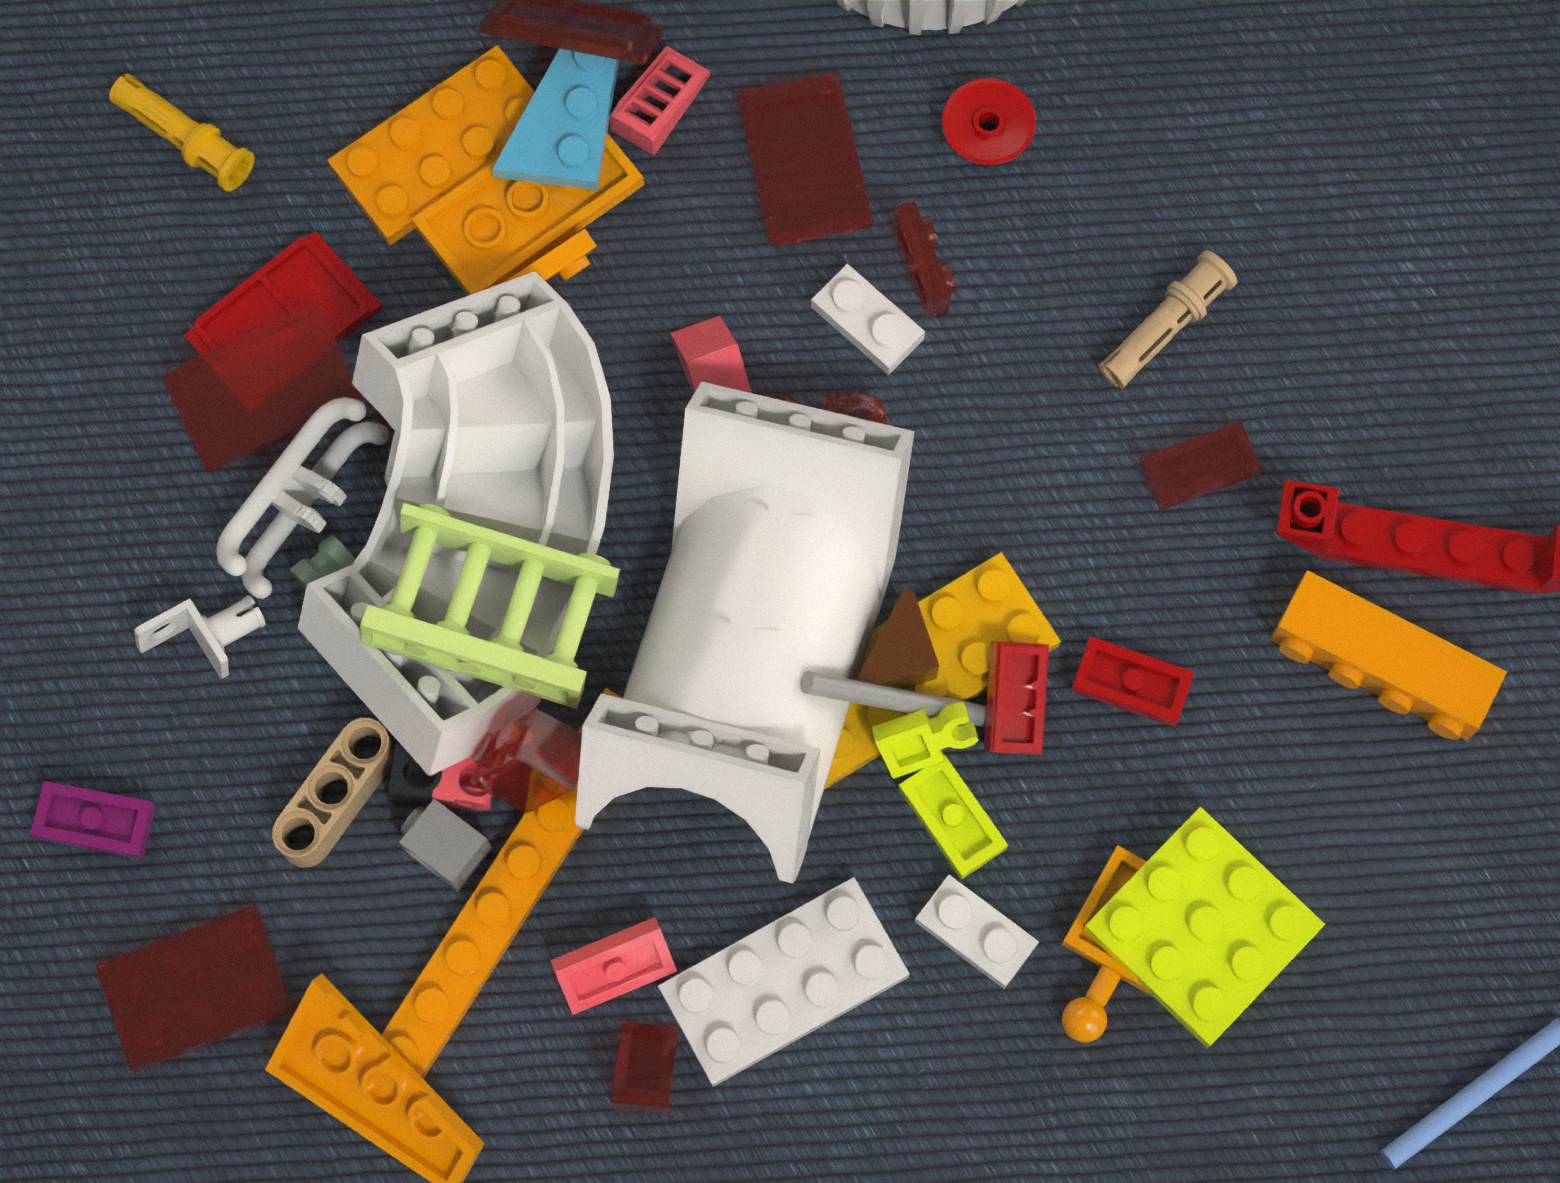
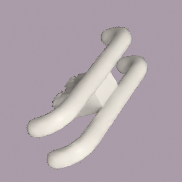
(294, 491)

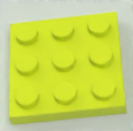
(1204, 927)

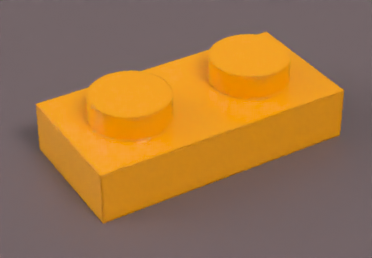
(564, 259)

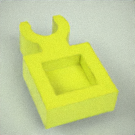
(918, 742)

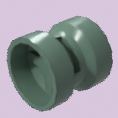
(329, 559)

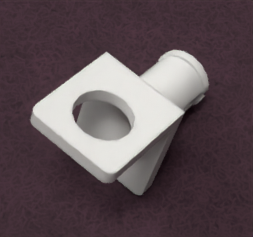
(210, 632)

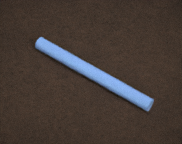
(1472, 1095)

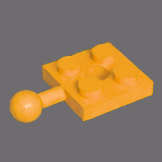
(1085, 1017)

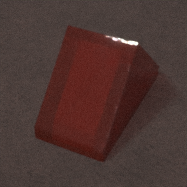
(645, 1069)

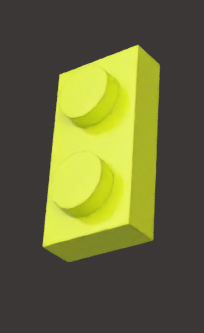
(953, 817)

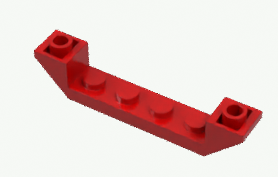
(1417, 543)

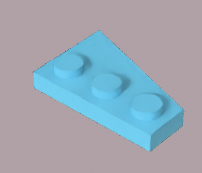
(563, 125)

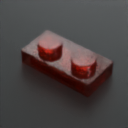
(917, 239)

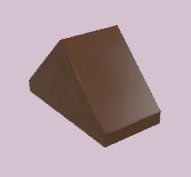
(903, 649)

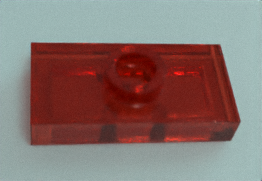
(1200, 466)

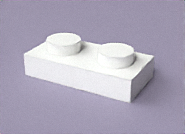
(867, 319)
(976, 931)

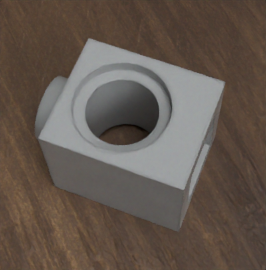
(443, 843)

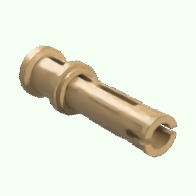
(1184, 303)

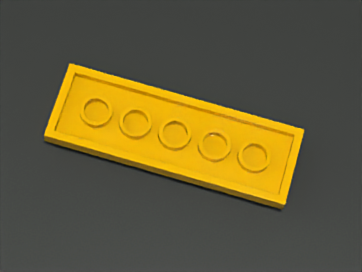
(961, 623)

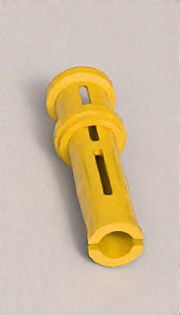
(198, 143)

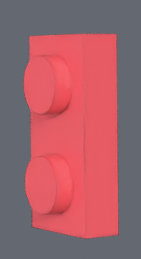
(613, 965)

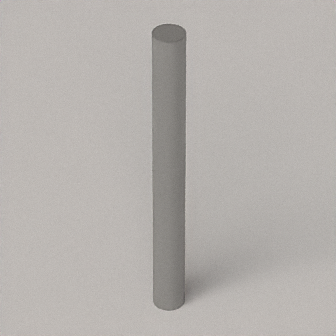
(884, 696)

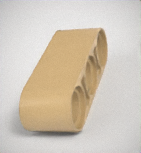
(336, 765)

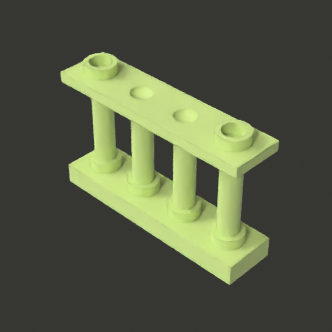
(449, 641)

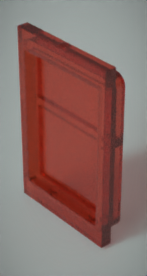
(575, 27)
(804, 159)
(259, 386)

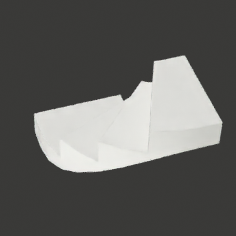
(502, 429)

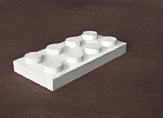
(783, 981)

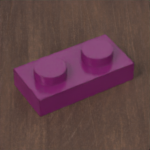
(93, 820)

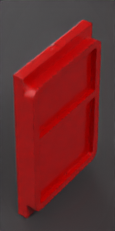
(292, 281)

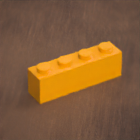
(1387, 657)

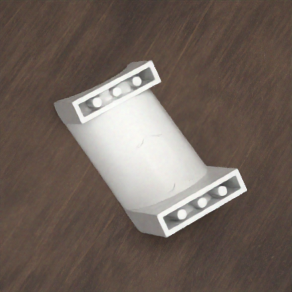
(768, 576)

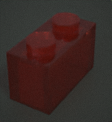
(528, 761)

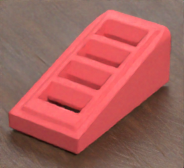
(652, 136)

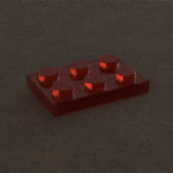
(194, 988)

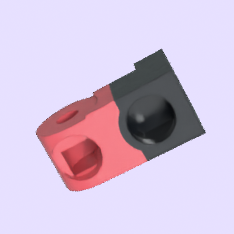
(449, 787)

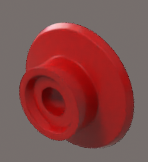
(988, 102)

